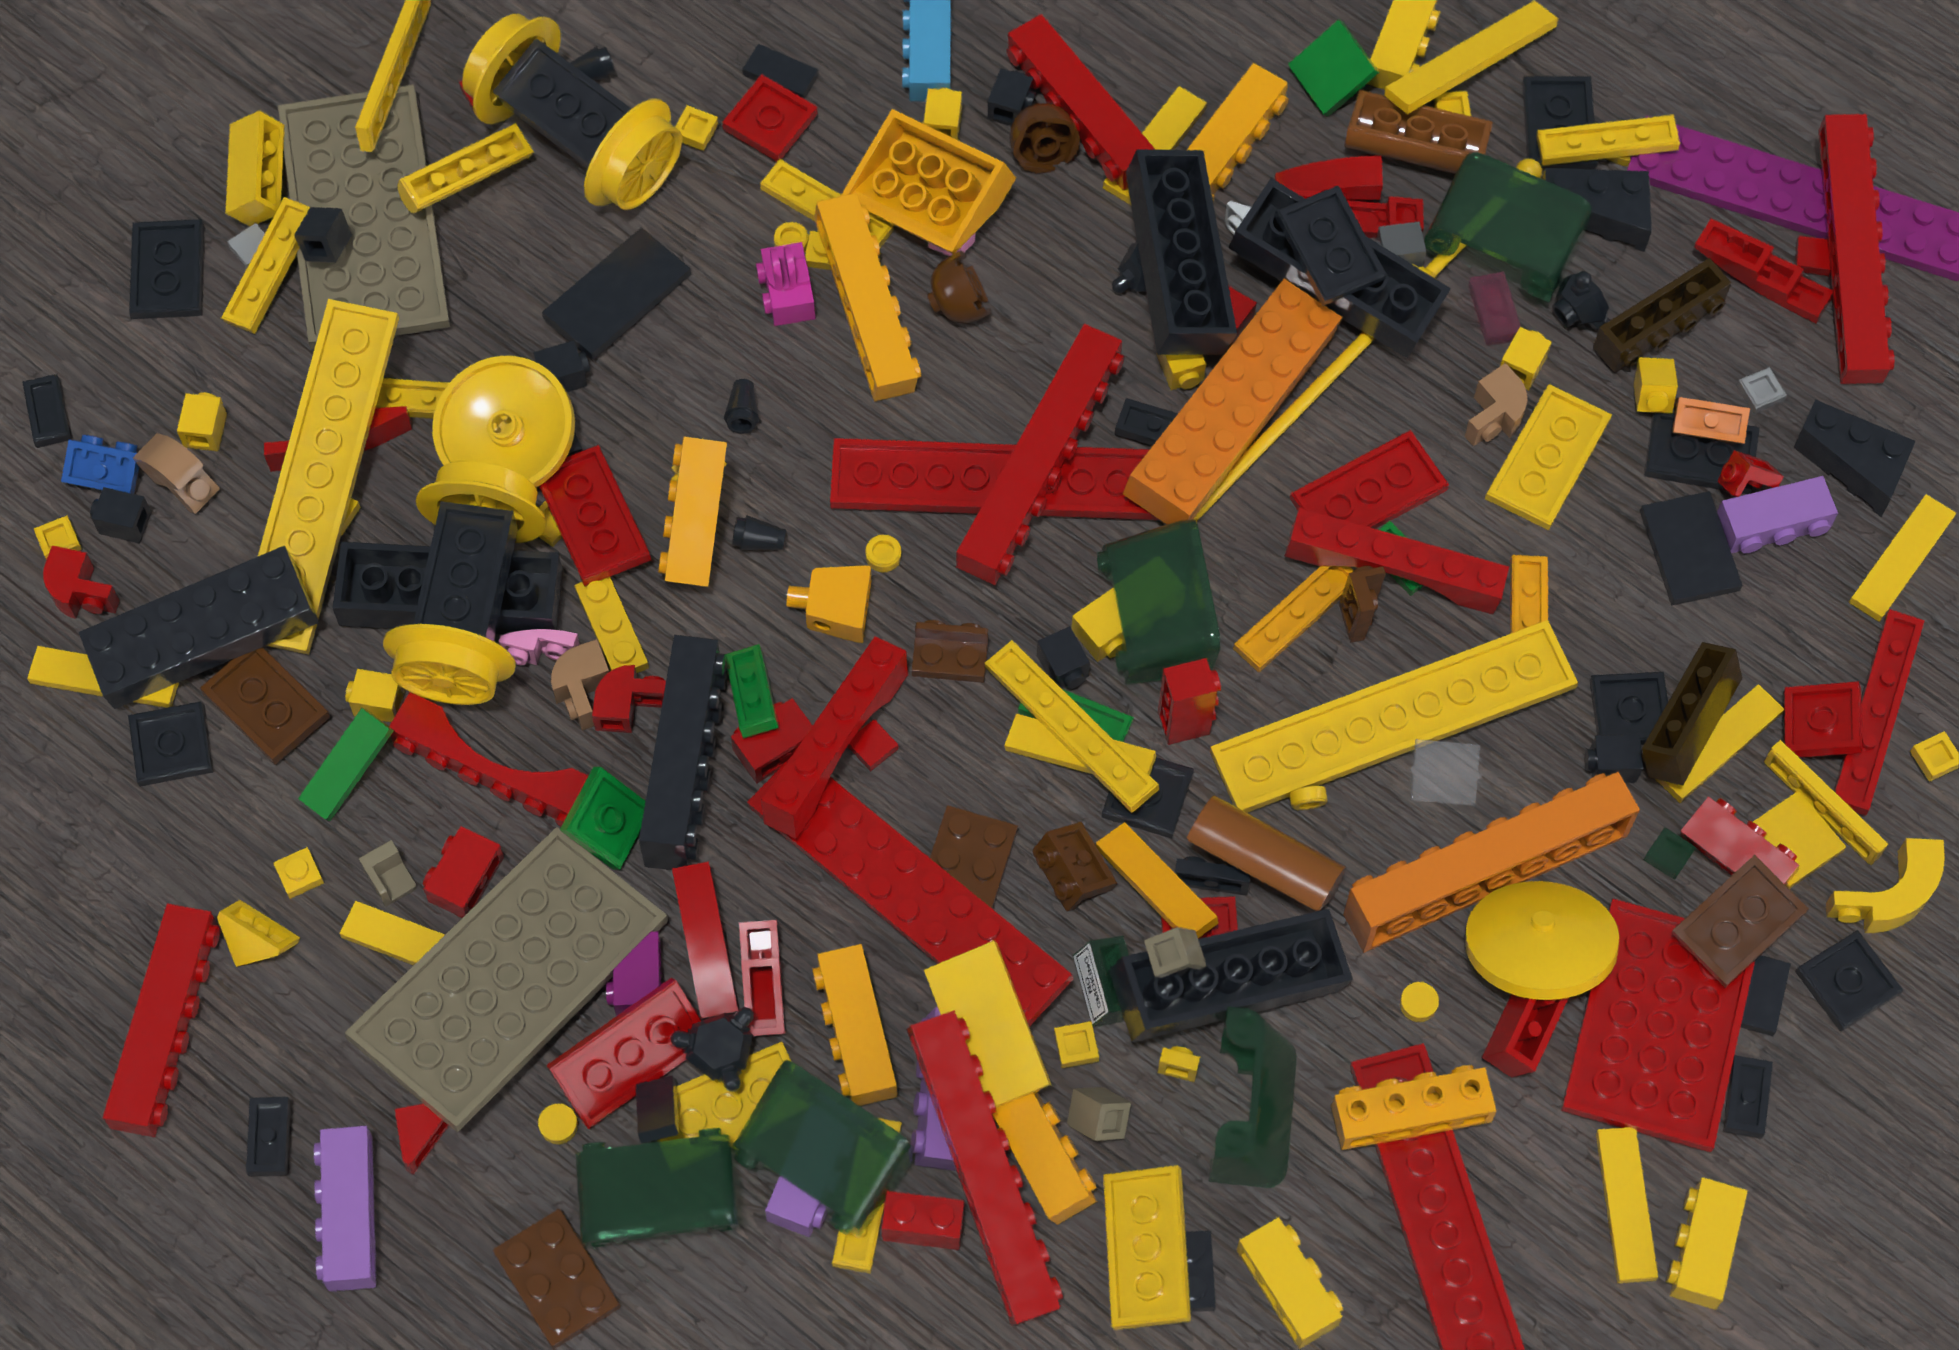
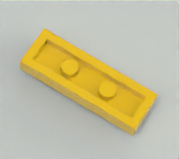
(611, 625)

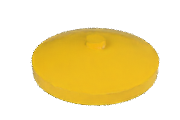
(505, 416)
(1542, 940)

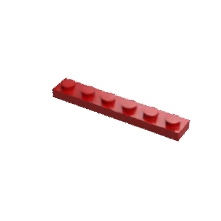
(1879, 709)

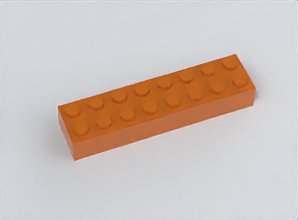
(1232, 405)
(1485, 861)

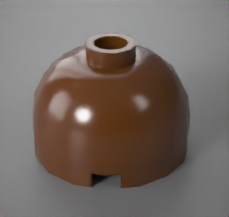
(1043, 137)
(957, 290)

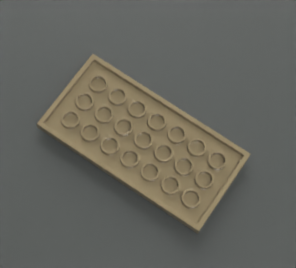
(392, 252)
(505, 979)

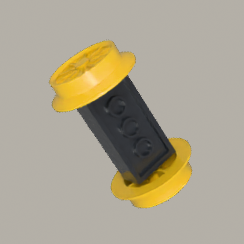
(521, 74)
(451, 644)

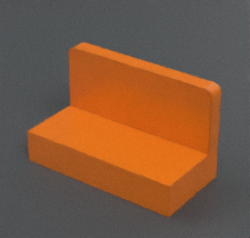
(1710, 420)

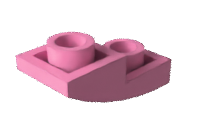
(529, 644)

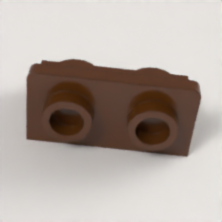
(1360, 600)
(950, 651)
(1073, 865)

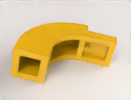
(1919, 875)

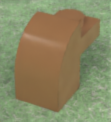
(1503, 402)
(178, 470)
(574, 676)

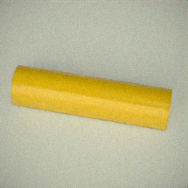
(463, 168)

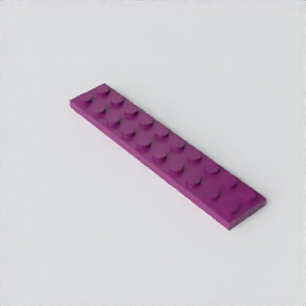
(1793, 198)

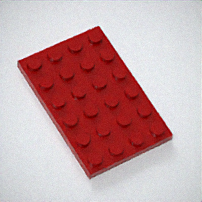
(1656, 1036)

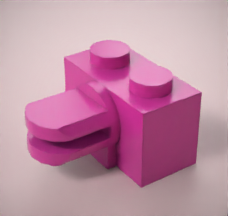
(787, 284)

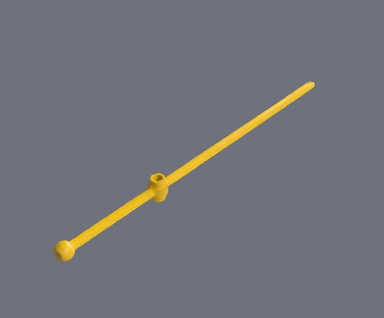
(1326, 378)

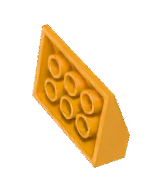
(929, 182)

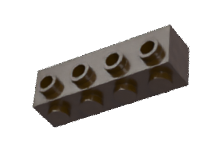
(1662, 315)
(1692, 713)

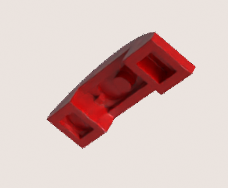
(1373, 215)

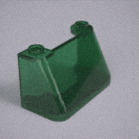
(1512, 220)
(1161, 600)
(824, 1147)
(1257, 1149)
(656, 1189)

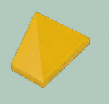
(252, 934)

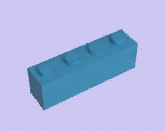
(927, 47)

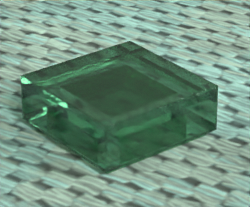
(1669, 853)

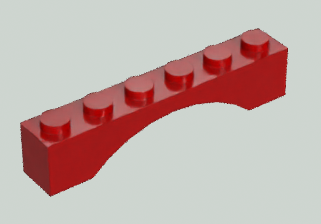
(1456, 575)
(425, 730)
(804, 777)

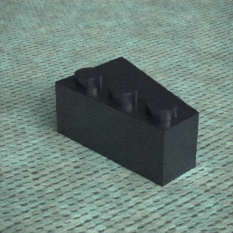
(1616, 198)
(1855, 452)

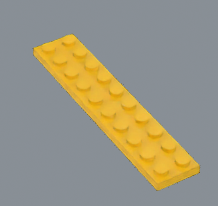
(328, 447)
(1391, 715)

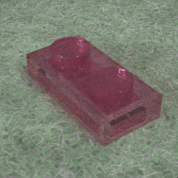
(1494, 307)

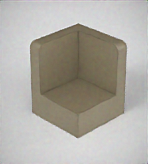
(387, 873)
(1174, 951)
(1098, 1113)

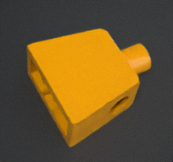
(835, 601)

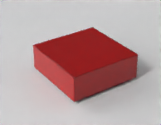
(1813, 255)
(872, 745)

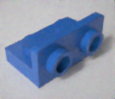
(100, 466)

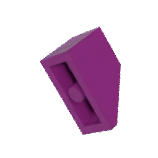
(636, 974)

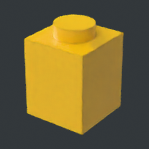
(944, 111)
(1527, 355)
(1182, 370)
(1655, 385)
(202, 421)
(375, 693)

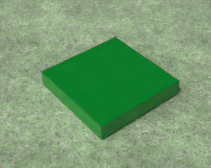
(1333, 68)
(605, 818)

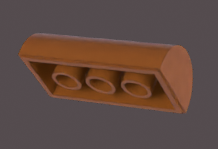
(1422, 137)
(1267, 853)

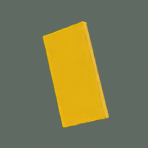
(1548, 457)
(1000, 1036)
(710, 1105)
(1146, 1247)

